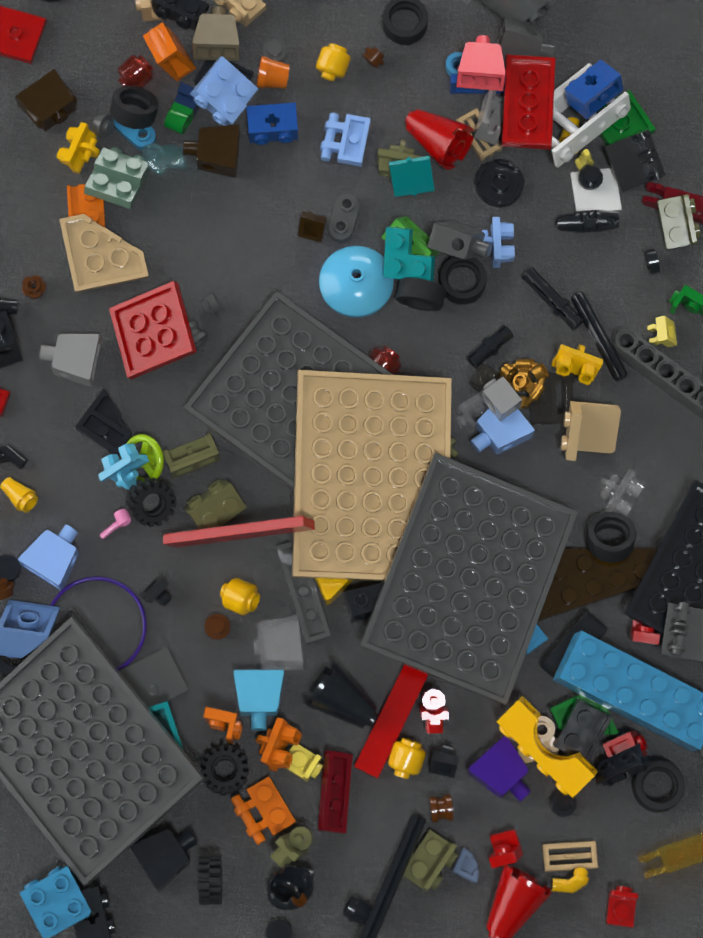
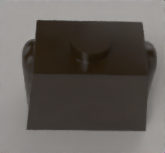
(47, 101)

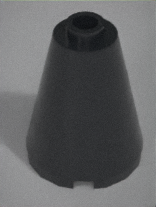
(341, 698)

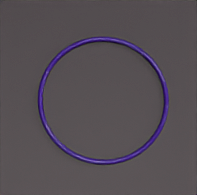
(130, 592)

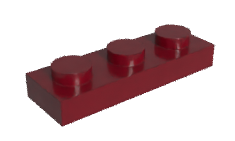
(335, 792)

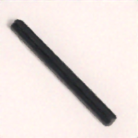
(393, 877)

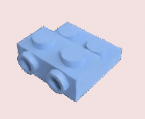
(223, 92)

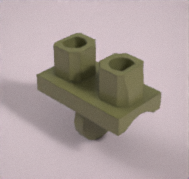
(393, 154)
(292, 846)

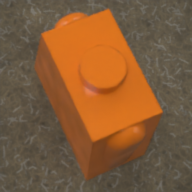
(169, 52)

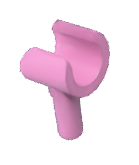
(122, 519)

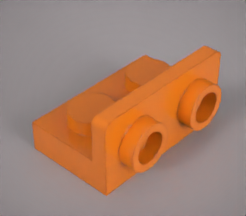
(220, 720)

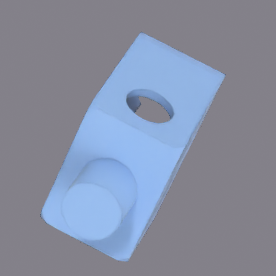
(501, 435)
(52, 556)

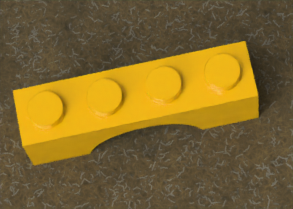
(568, 771)

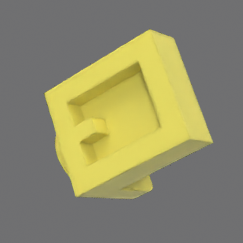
(305, 763)

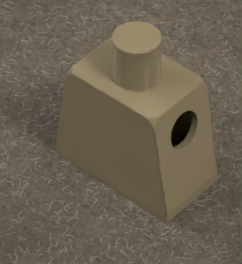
(216, 36)

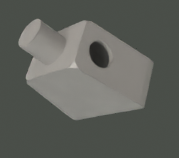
(74, 357)

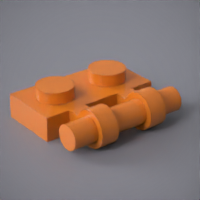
(270, 806)

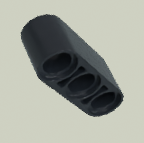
(588, 624)

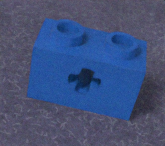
(593, 89)
(282, 115)

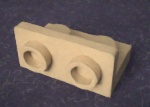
(243, 10)

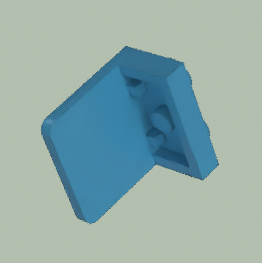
(55, 902)

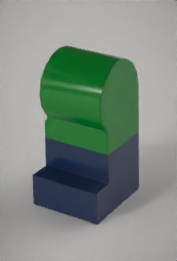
(182, 110)

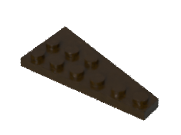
(587, 580)

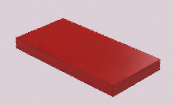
(528, 102)

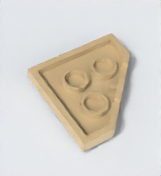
(99, 256)

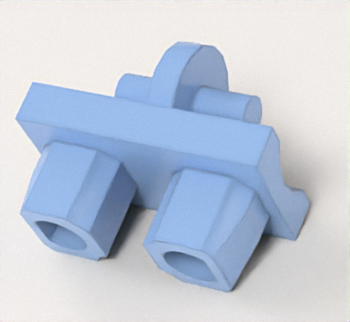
(500, 231)

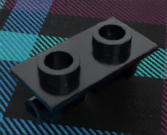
(614, 768)

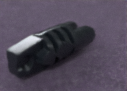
(587, 221)

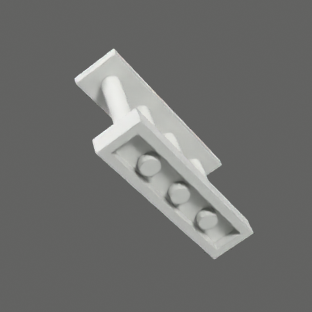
(597, 123)

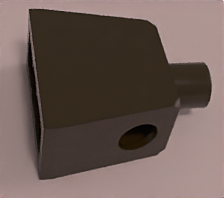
(216, 149)

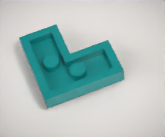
(400, 261)

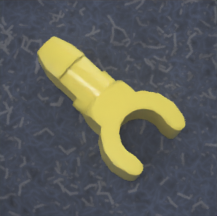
(584, 159)

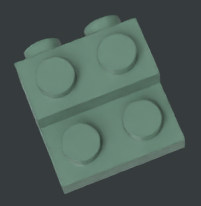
(117, 177)

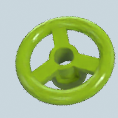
(154, 454)

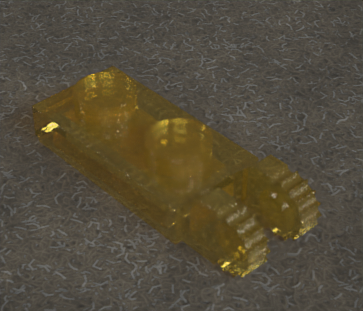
(675, 856)

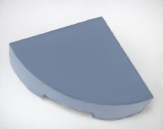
(467, 866)

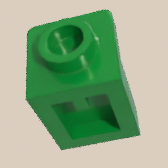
(690, 298)

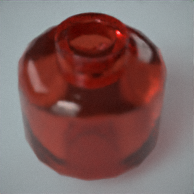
(135, 72)
(387, 359)

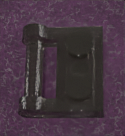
(545, 409)

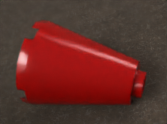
(440, 136)
(514, 902)

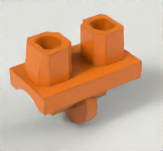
(275, 743)

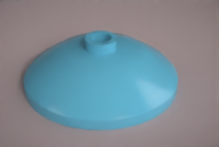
(353, 295)

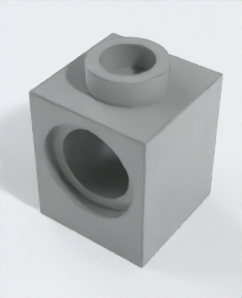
(501, 398)

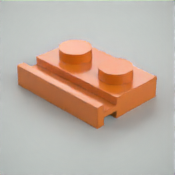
(85, 204)

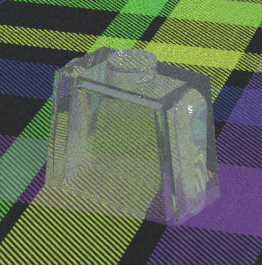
(279, 644)

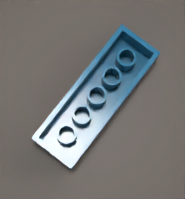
(633, 690)

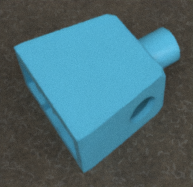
(259, 695)

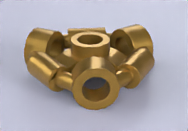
(523, 381)

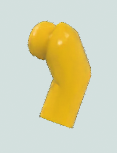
(573, 884)

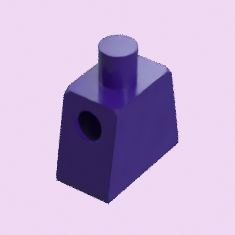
(501, 770)

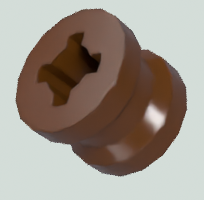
(441, 808)

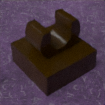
(312, 226)

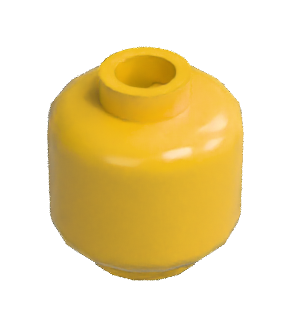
(333, 62)
(240, 596)
(406, 758)

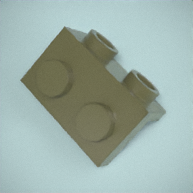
(215, 505)

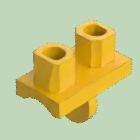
(81, 148)
(576, 361)

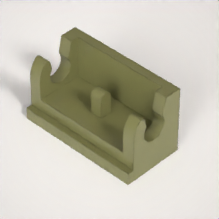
(191, 456)

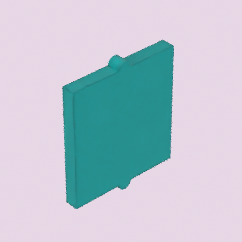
(411, 176)

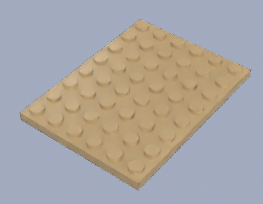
(361, 466)

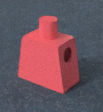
(481, 66)

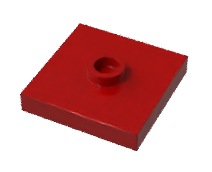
(20, 34)

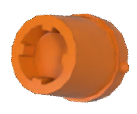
(272, 74)

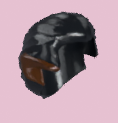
(291, 887)

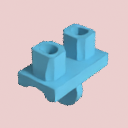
(124, 470)

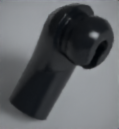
(9, 454)

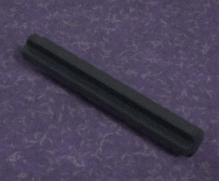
(599, 336)

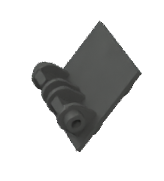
(683, 632)

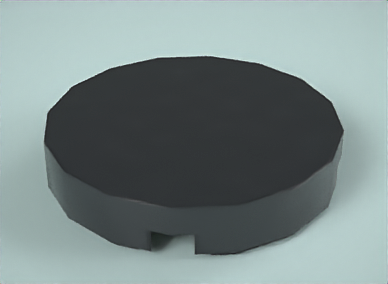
(499, 183)

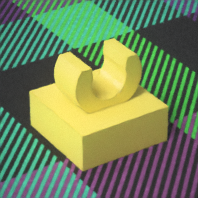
(665, 332)

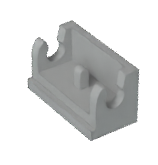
(490, 118)

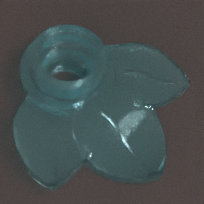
(163, 157)

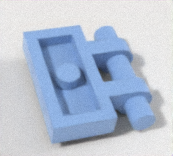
(353, 139)

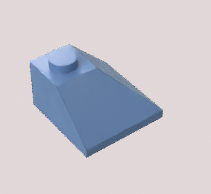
(25, 627)

